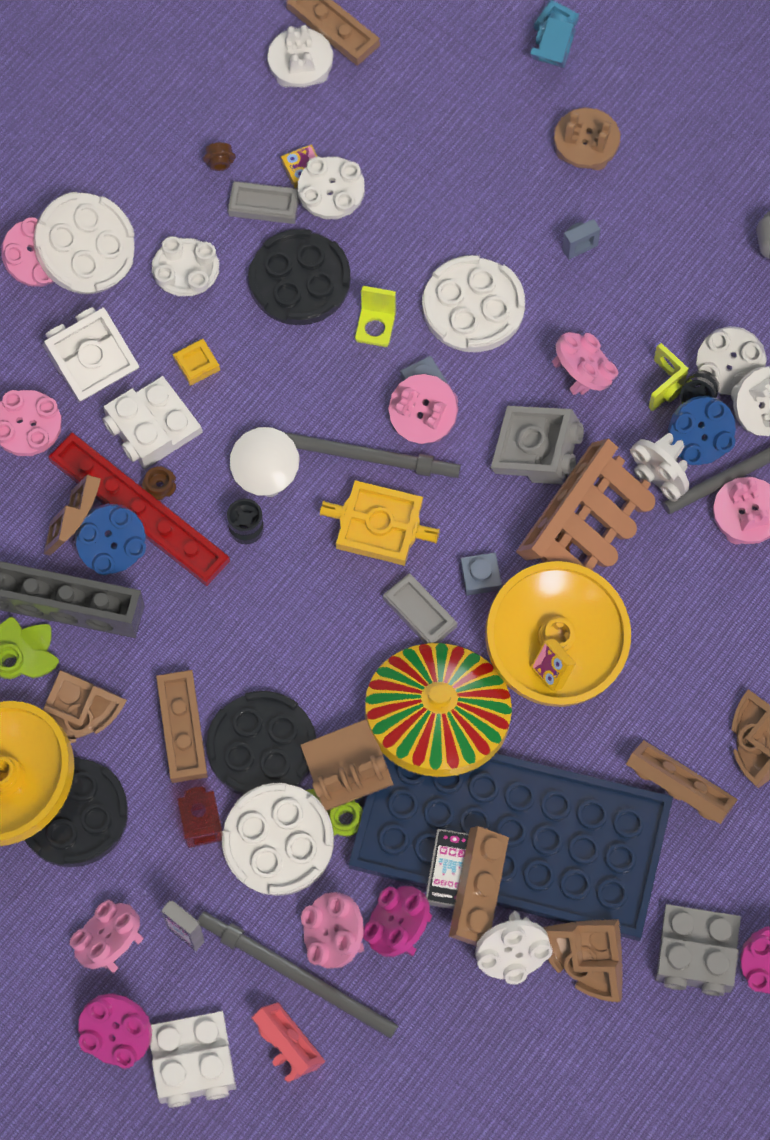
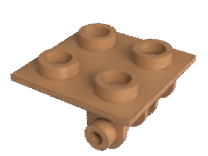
(346, 765)

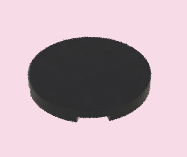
(299, 277)
(259, 742)
(88, 821)

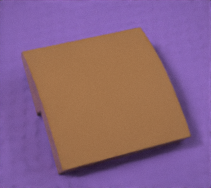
(73, 515)

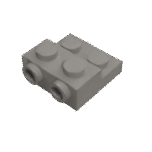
(538, 443)
(698, 950)

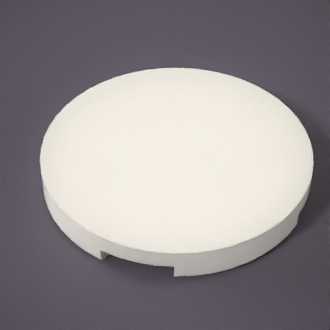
(84, 243)
(473, 304)
(278, 839)

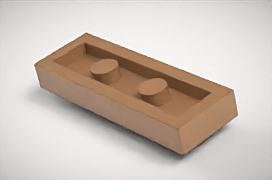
(337, 27)
(181, 726)
(681, 782)
(478, 885)

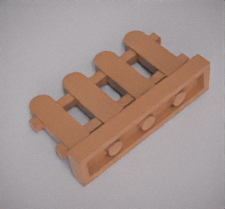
(579, 489)

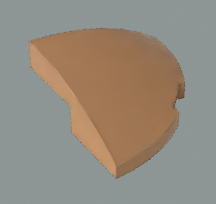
(81, 706)
(752, 728)
(590, 955)

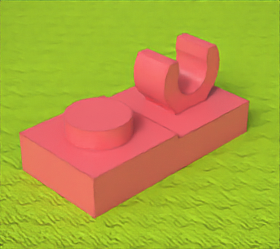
(284, 1034)

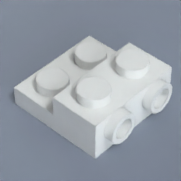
(89, 353)
(151, 422)
(192, 1059)

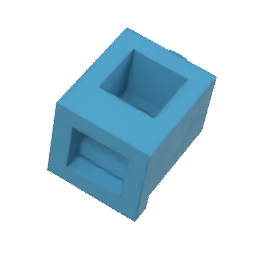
(554, 40)

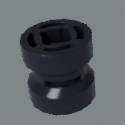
(705, 380)
(243, 513)

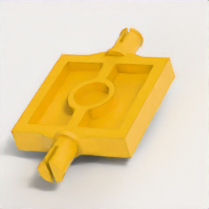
(379, 522)

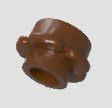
(219, 156)
(163, 475)

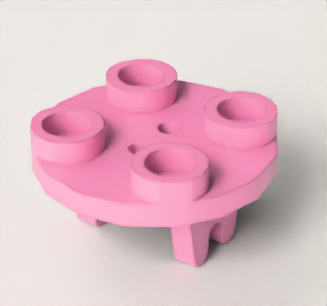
(18, 260)
(584, 362)
(31, 408)
(438, 415)
(743, 495)
(332, 930)
(106, 936)

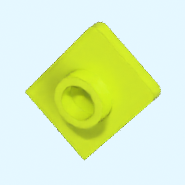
(379, 306)
(673, 386)

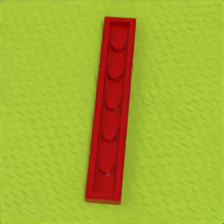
(160, 524)

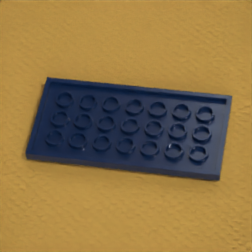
(573, 843)

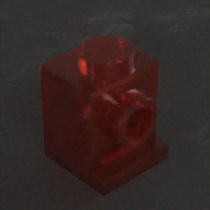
(202, 829)

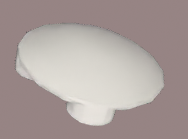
(185, 266)
(264, 461)

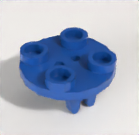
(717, 425)
(125, 531)

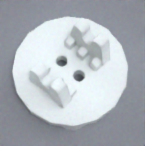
(300, 57)
(315, 185)
(716, 355)
(747, 397)
(659, 465)
(513, 949)

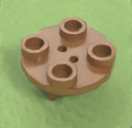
(601, 143)

